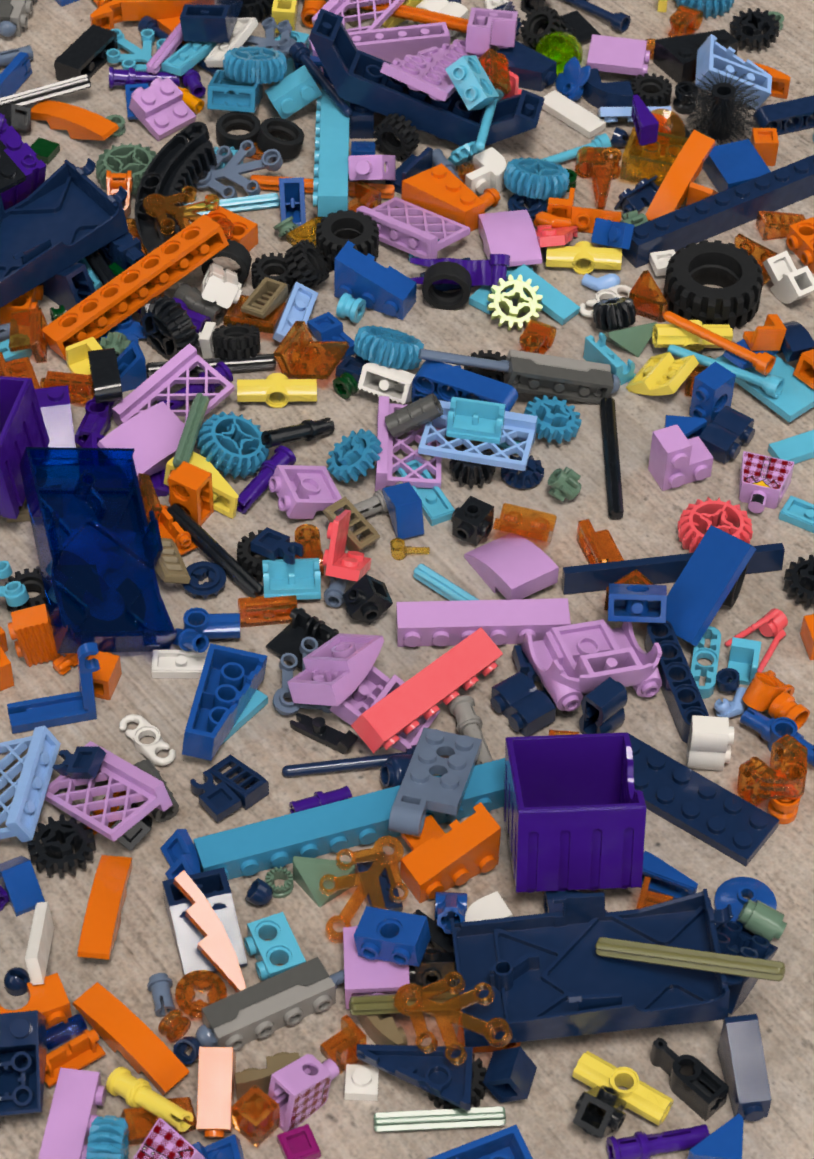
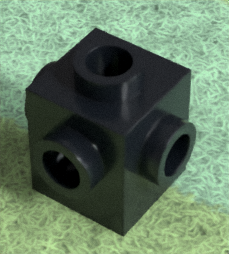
(473, 520)
(367, 599)
(433, 967)
(592, 1117)

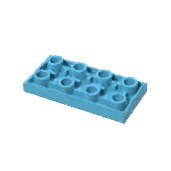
(795, 396)

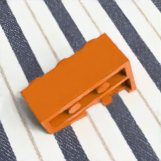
(444, 195)
(454, 857)

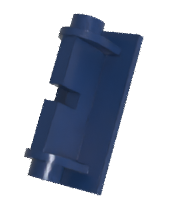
(632, 199)

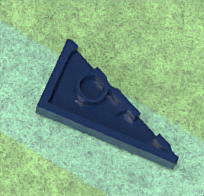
(426, 1071)

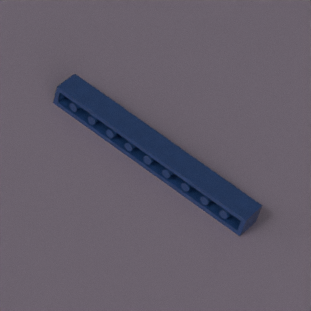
(722, 211)

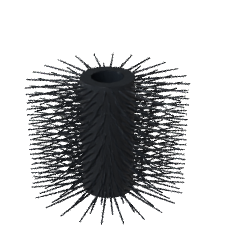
(721, 110)

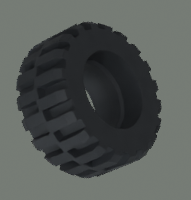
(713, 265)

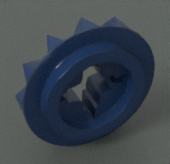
(534, 206)
(525, 479)
(200, 571)

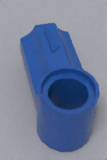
(213, 625)
(449, 906)

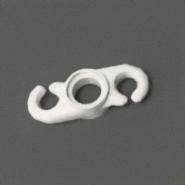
(612, 292)
(146, 729)

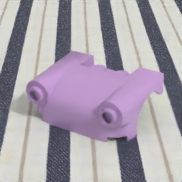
(585, 654)

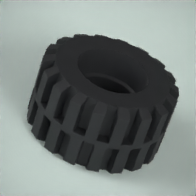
(342, 226)

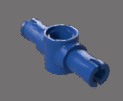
(773, 729)

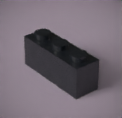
(86, 53)

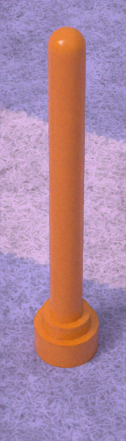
(761, 361)

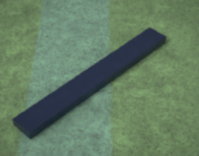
(657, 569)

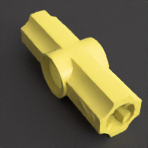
(584, 257)
(668, 334)
(277, 390)
(639, 1097)

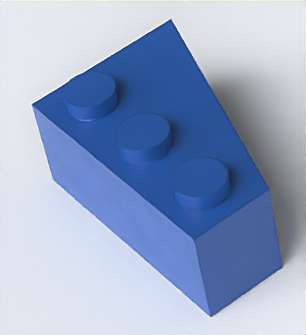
(381, 287)

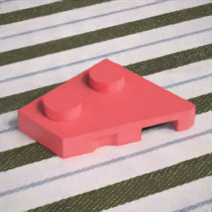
(551, 236)

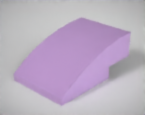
(511, 235)
(151, 434)
(513, 566)
(335, 669)
(371, 691)

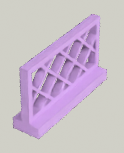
(341, 6)
(403, 228)
(166, 377)
(385, 465)
(120, 777)

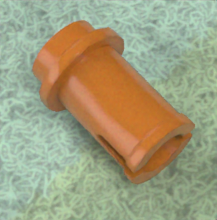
(490, 197)

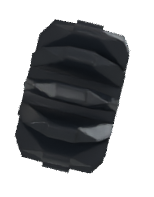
(614, 313)
(471, 473)

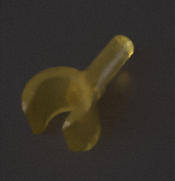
(400, 551)

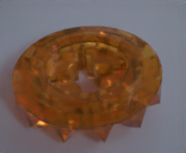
(202, 981)

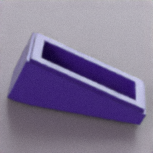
(644, 122)

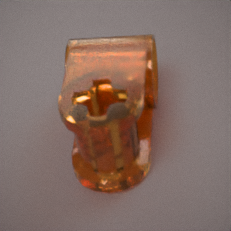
(685, 21)
(588, 156)
(537, 337)
(309, 537)

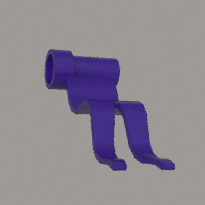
(481, 271)

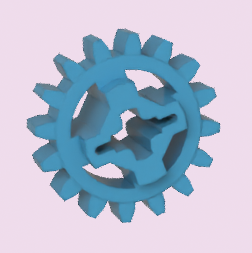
(554, 418)
(354, 455)

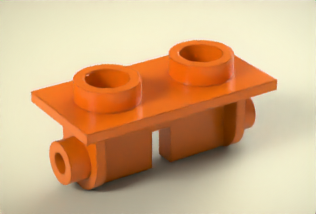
(585, 218)
(173, 531)
(73, 1055)

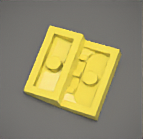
(662, 375)

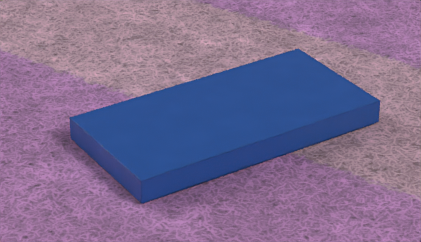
(706, 583)

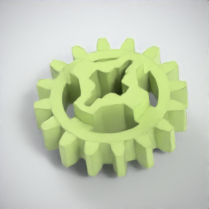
(524, 303)

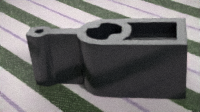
(690, 1080)

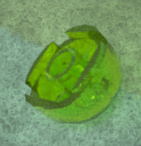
(560, 47)

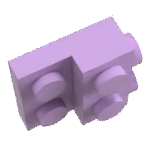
(161, 108)
(303, 490)

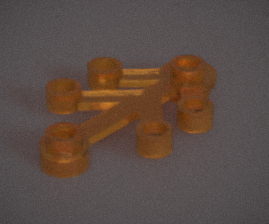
(158, 205)
(366, 882)
(449, 1013)

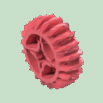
(722, 515)

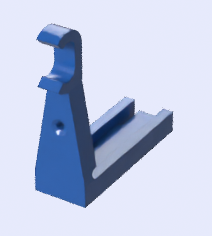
(15, 74)
(61, 708)

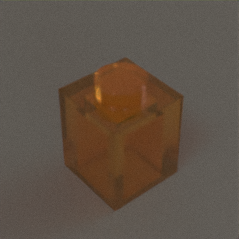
(256, 1115)

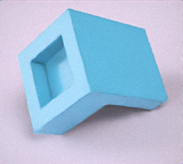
(744, 658)

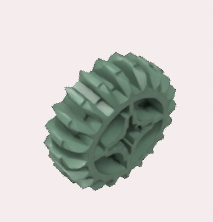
(122, 159)

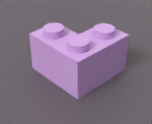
(490, 28)
(677, 459)

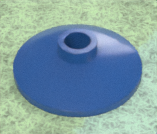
(735, 889)

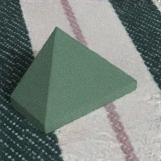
(631, 339)
(309, 871)

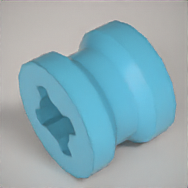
(351, 307)

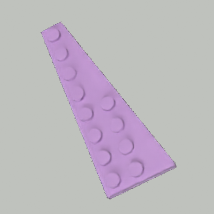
(427, 69)

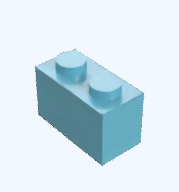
(293, 92)

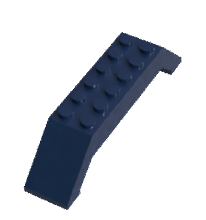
(360, 82)

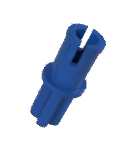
(190, 640)

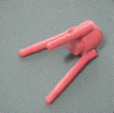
(769, 625)

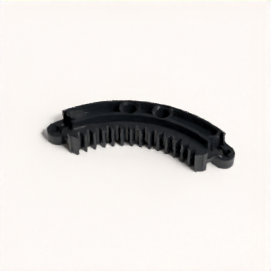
(171, 170)

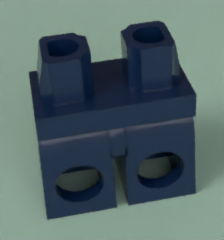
(122, 251)

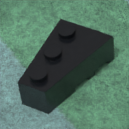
(679, 54)

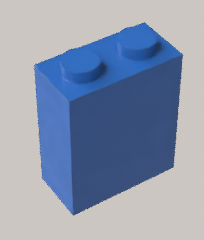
(734, 164)

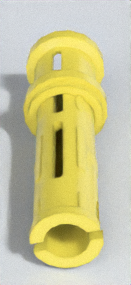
(139, 1094)

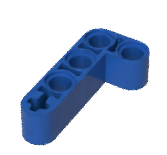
(450, 381)

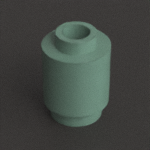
(762, 920)

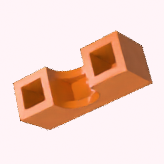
(48, 999)

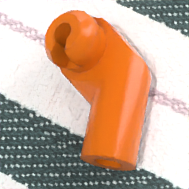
(545, 218)

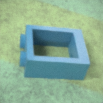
(233, 95)

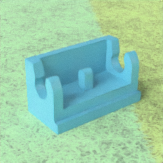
(600, 353)
(475, 420)
(288, 580)

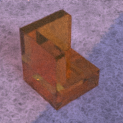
(365, 196)
(343, 1045)

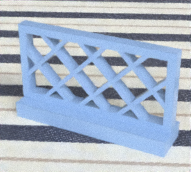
(516, 427)
(32, 784)

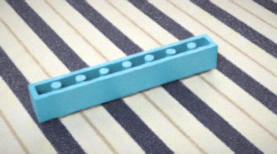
(330, 158)

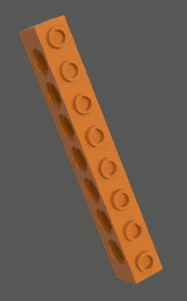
(137, 285)

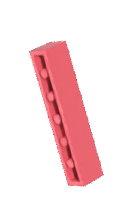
(426, 690)

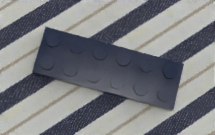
(700, 805)

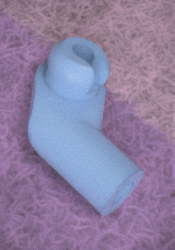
(603, 282)
(731, 708)

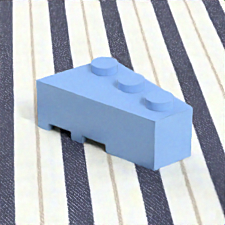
(715, 57)

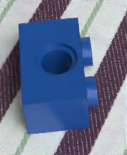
(712, 392)
(637, 603)
(392, 936)

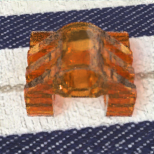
(782, 780)

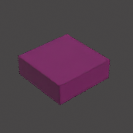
(299, 1143)

